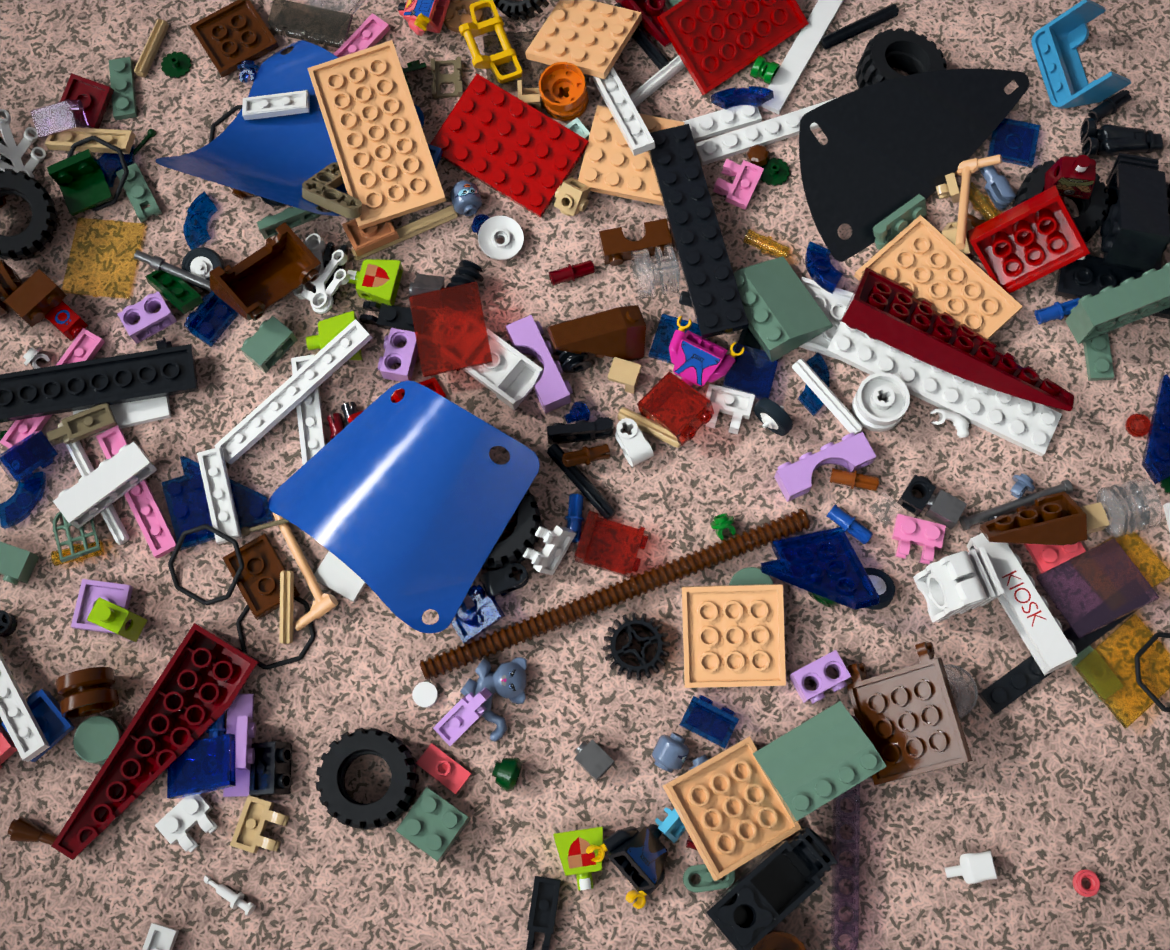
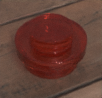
(1138, 425)

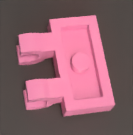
(745, 182)
(920, 533)

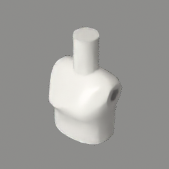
(974, 868)

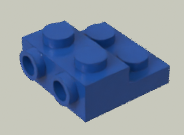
(49, 718)

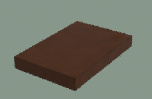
(260, 575)

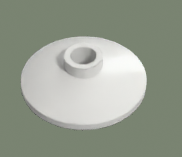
(504, 228)

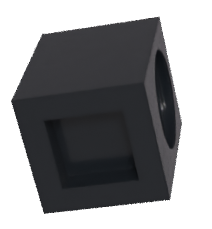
(912, 503)

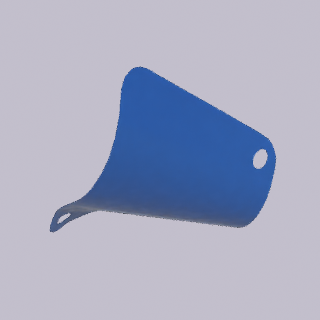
(271, 153)
(410, 500)

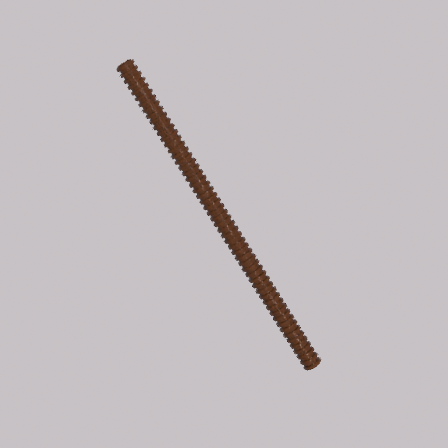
(615, 594)

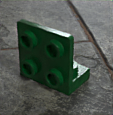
(81, 182)

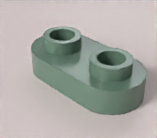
(706, 882)

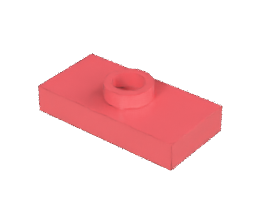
(443, 768)

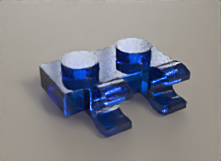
(479, 617)

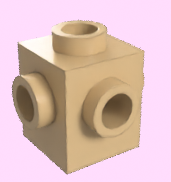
(572, 197)

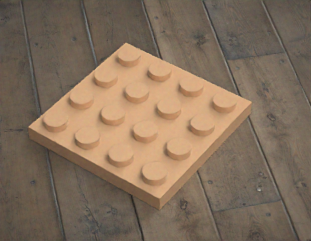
(584, 35)
(613, 168)
(733, 635)
(730, 809)

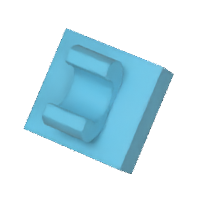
(672, 826)

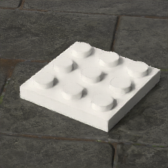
(833, 307)

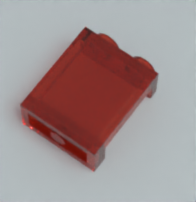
(676, 407)
(610, 545)

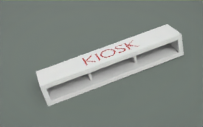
(1027, 608)

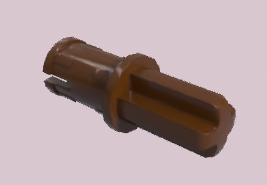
(586, 455)

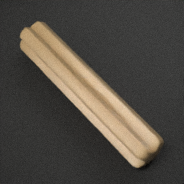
(151, 48)
(649, 426)
(286, 606)

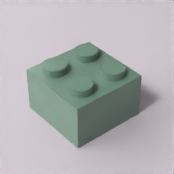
(433, 824)

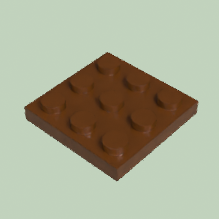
(234, 36)

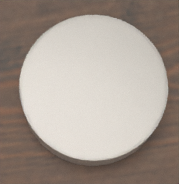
(425, 694)

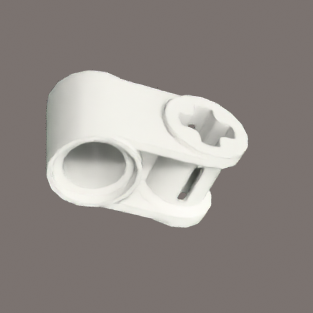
(634, 446)

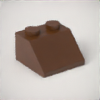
(35, 298)

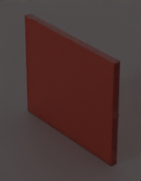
(450, 329)

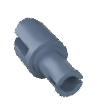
(997, 188)

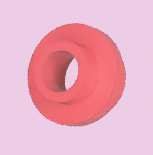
(1093, 879)

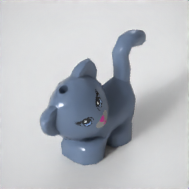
(507, 681)

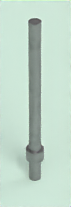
(158, 264)

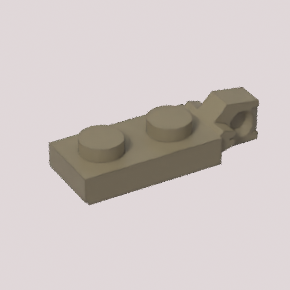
(83, 425)

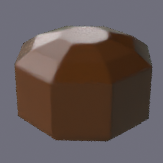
(758, 155)

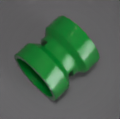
(764, 69)

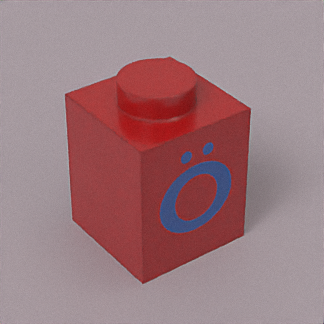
(66, 320)

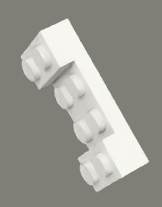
(510, 373)

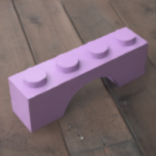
(527, 339)
(851, 453)

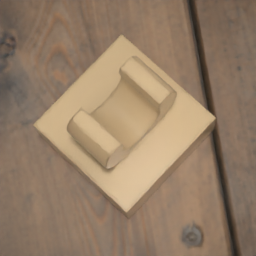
(949, 189)

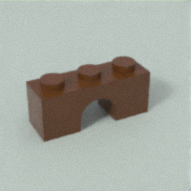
(618, 249)

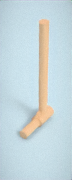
(965, 170)
(323, 602)

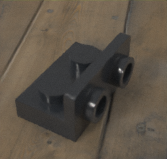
(271, 769)

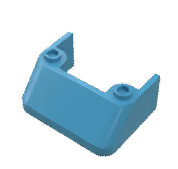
(1060, 63)

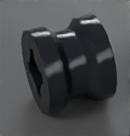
(9, 626)

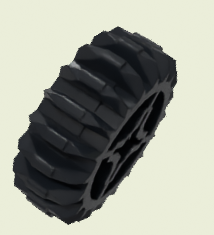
(626, 651)

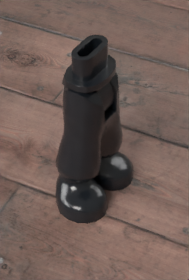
(1113, 139)

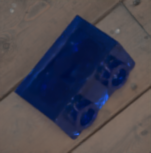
(210, 319)
(709, 721)

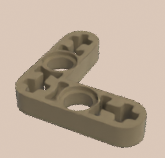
(322, 190)

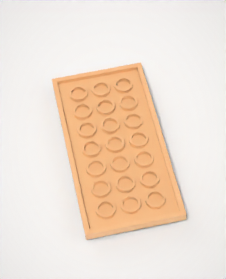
(376, 134)

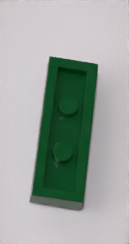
(175, 290)

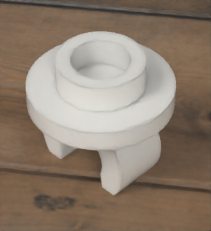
(32, 356)

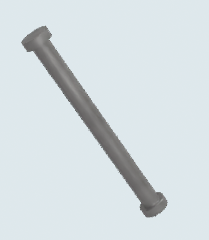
(1011, 506)

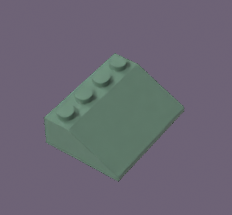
(779, 307)
(818, 761)

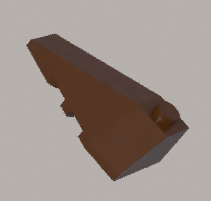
(607, 333)
(1049, 521)

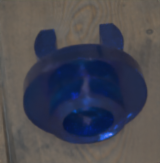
(247, 67)
(578, 413)

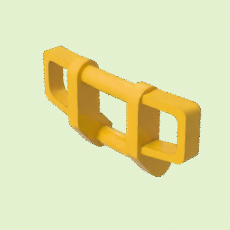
(475, 29)

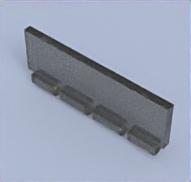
(309, 23)

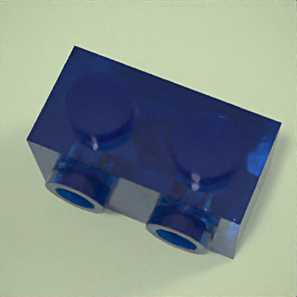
(27, 456)

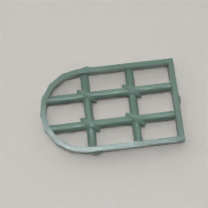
(69, 542)

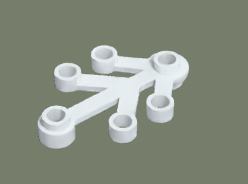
(15, 152)
(322, 300)

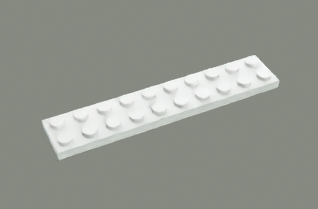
(999, 413)

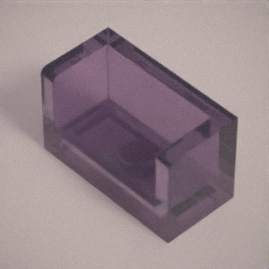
(59, 117)

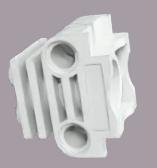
(959, 583)

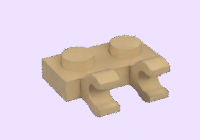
(252, 825)

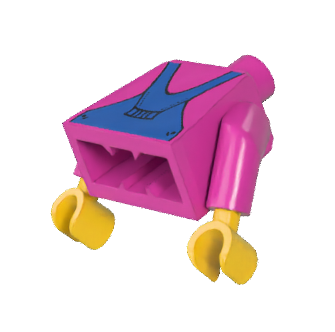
(698, 358)

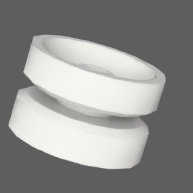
(880, 402)

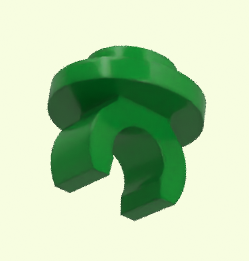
(721, 522)

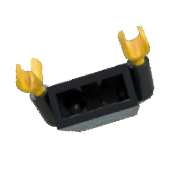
(638, 857)

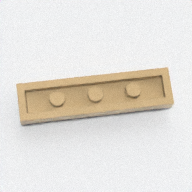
(64, 140)

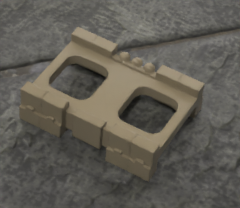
(439, 79)

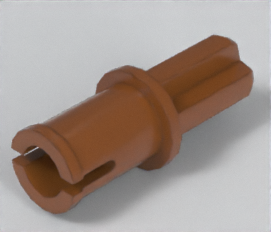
(854, 479)

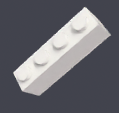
(104, 485)

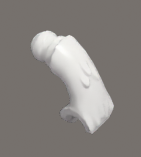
(959, 422)

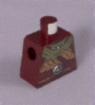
(1072, 176)

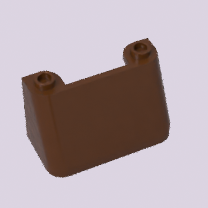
(266, 275)

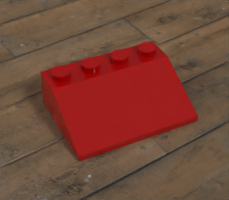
(1028, 241)

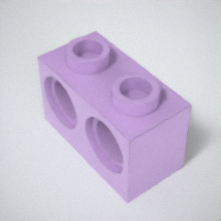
(149, 322)
(405, 356)
(817, 672)

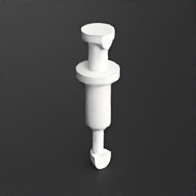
(235, 899)

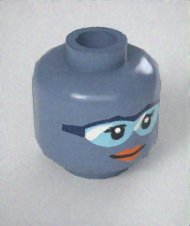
(465, 197)
(670, 752)

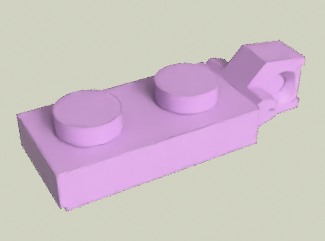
(462, 716)

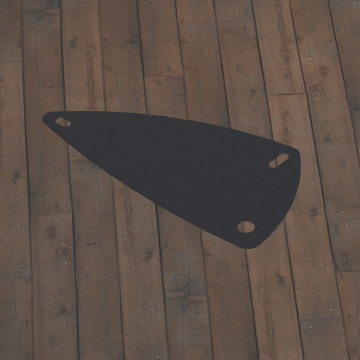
(895, 145)

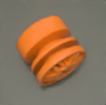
(563, 91)

